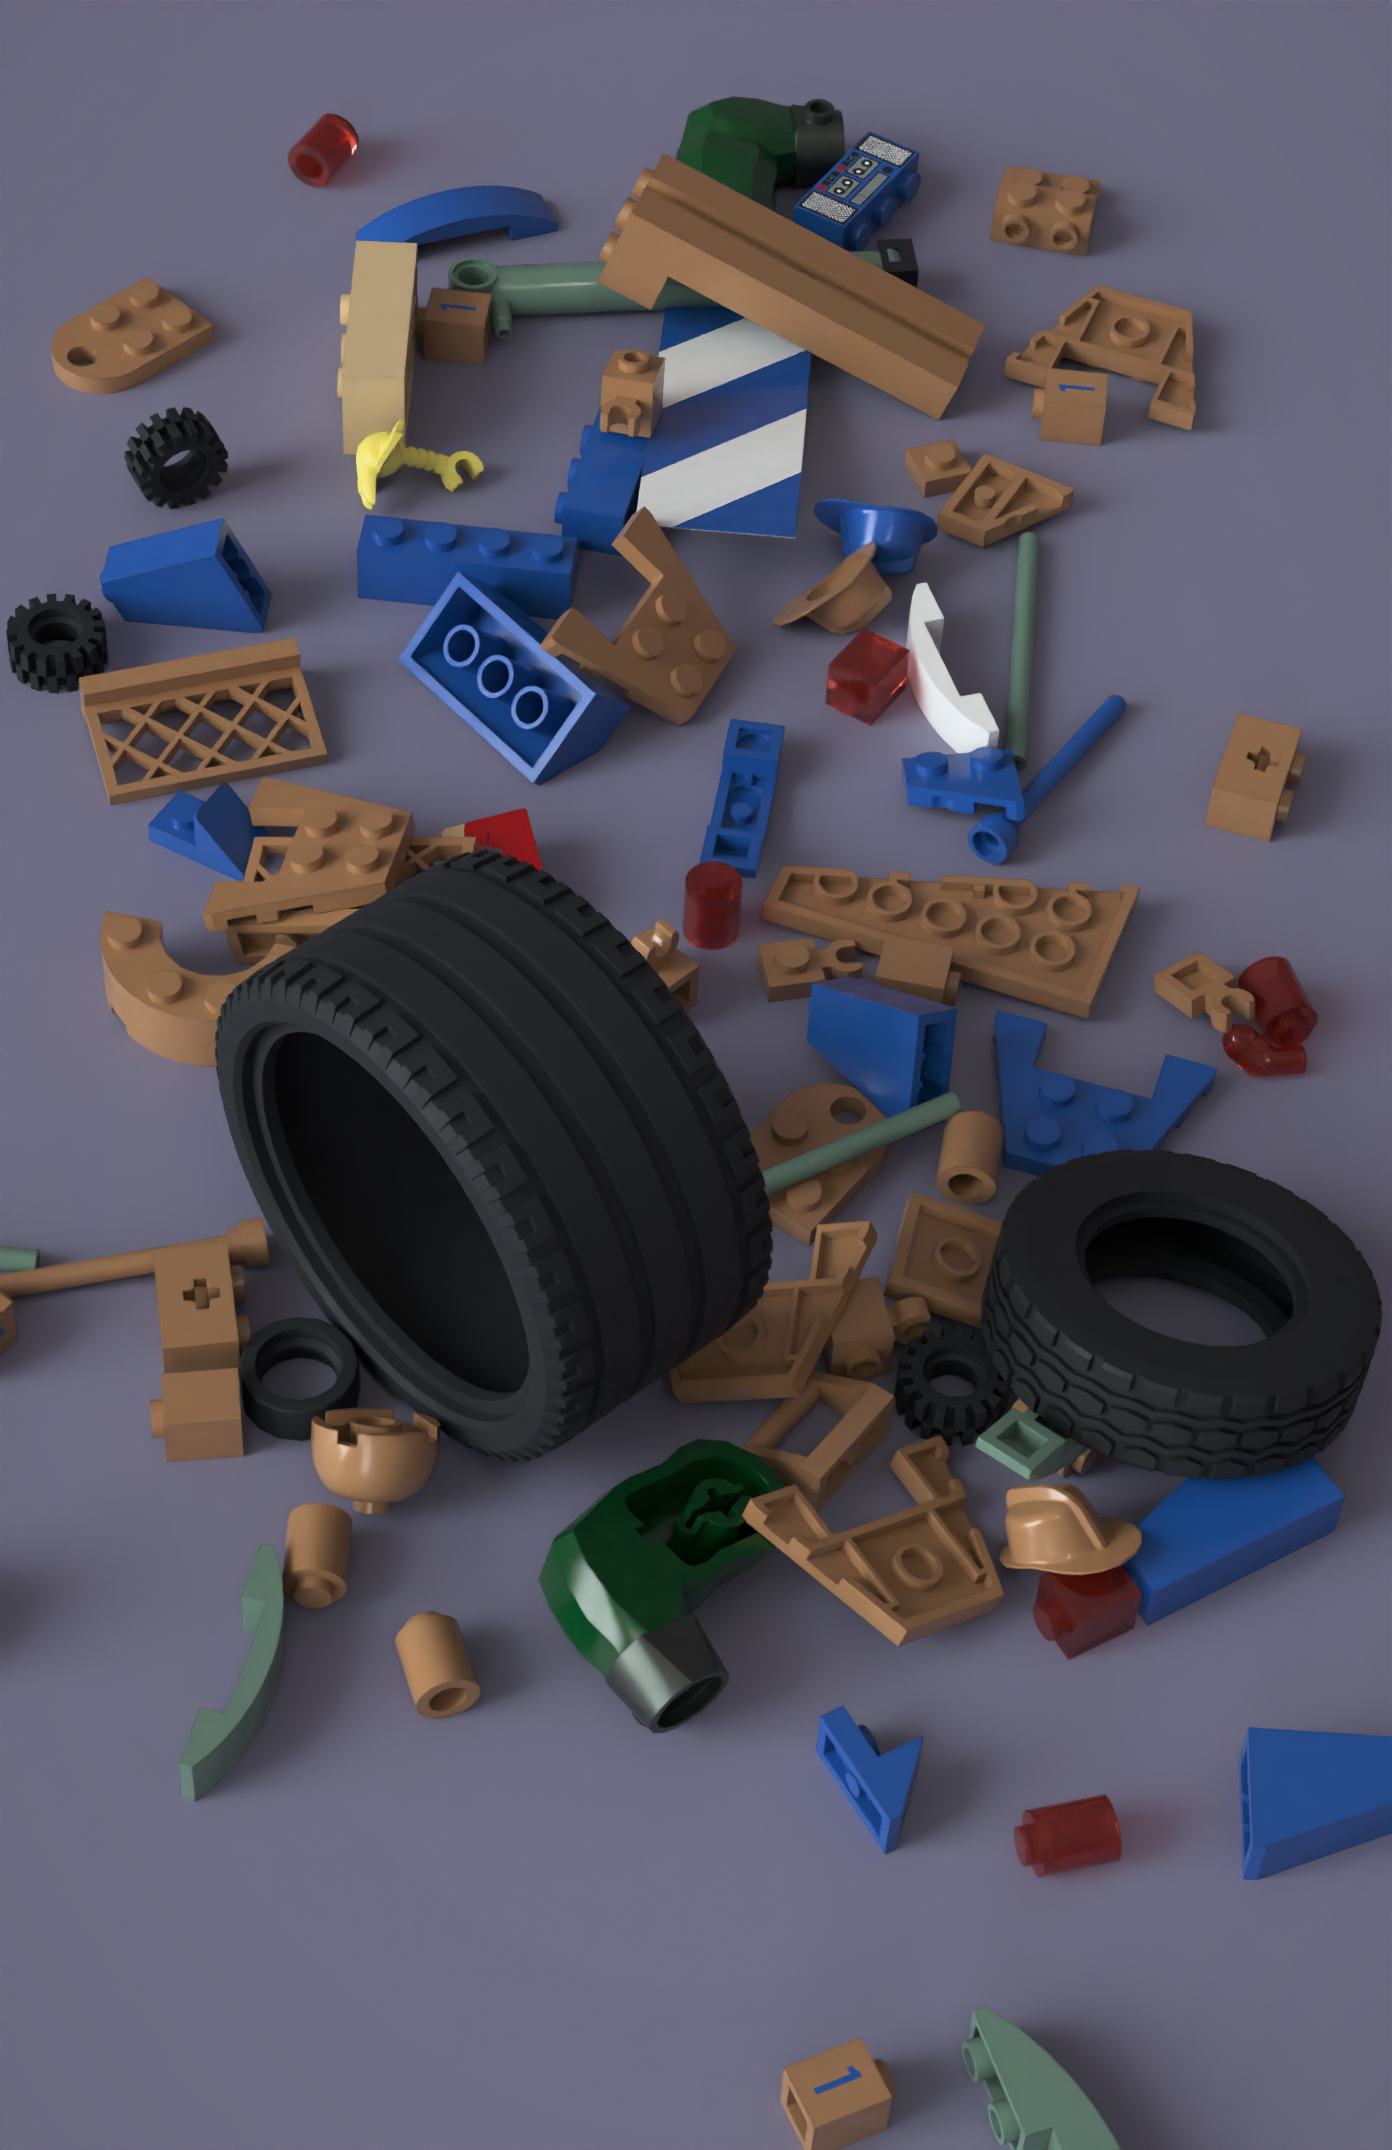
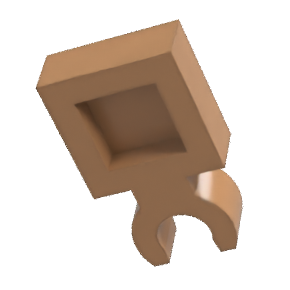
(793, 966)
(1204, 986)

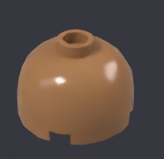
(374, 1456)

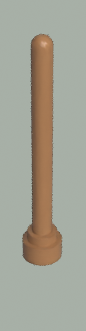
(245, 1245)

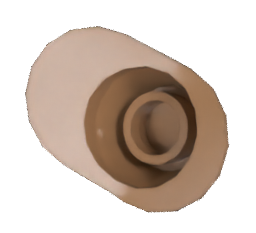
(844, 598)
(1062, 1533)

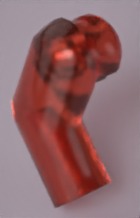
(1259, 1057)

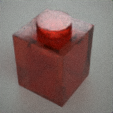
(867, 676)
(1085, 1608)

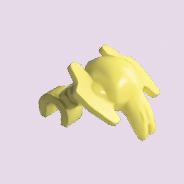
(386, 453)

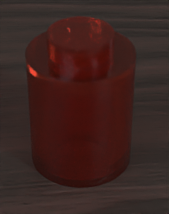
(323, 150)
(712, 905)
(1280, 1001)
(1069, 1836)

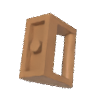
(820, 1475)

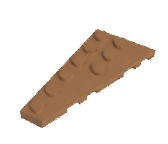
(1003, 931)

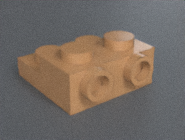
(1045, 210)

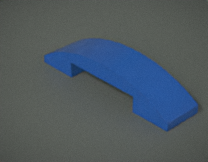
(463, 213)
(744, 796)

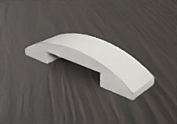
(960, 720)

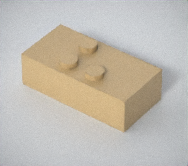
(378, 341)

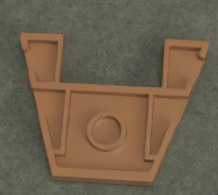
(1122, 336)
(669, 643)
(338, 859)
(785, 1332)
(899, 1571)

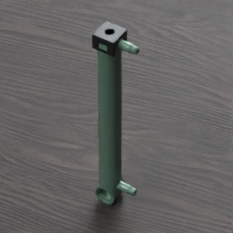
(575, 289)

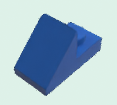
(208, 832)
(872, 1782)

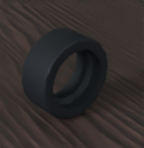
(290, 1340)

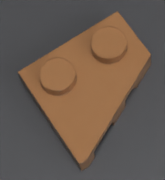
(1000, 501)

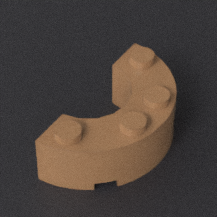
(157, 999)

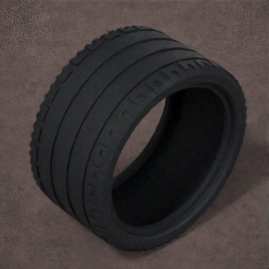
(495, 1152)

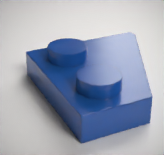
(964, 780)

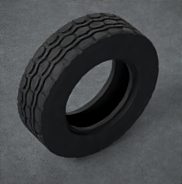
(1161, 1397)

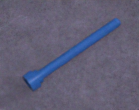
(995, 836)

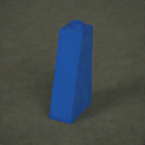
(1226, 1530)

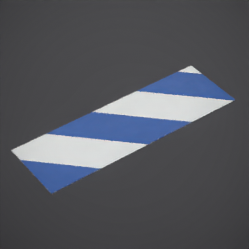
(727, 426)

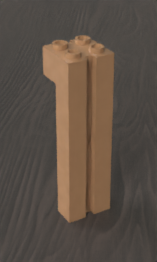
(787, 283)

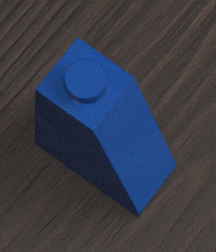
(187, 580)
(883, 1041)
(1310, 1796)

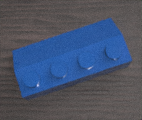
(420, 558)
(493, 673)

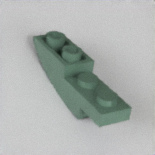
(1029, 2092)

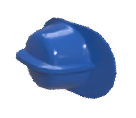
(893, 529)

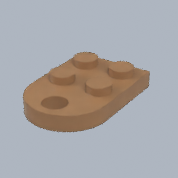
(127, 339)
(803, 1124)
(942, 1257)

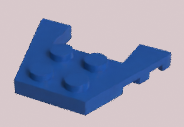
(1064, 1118)

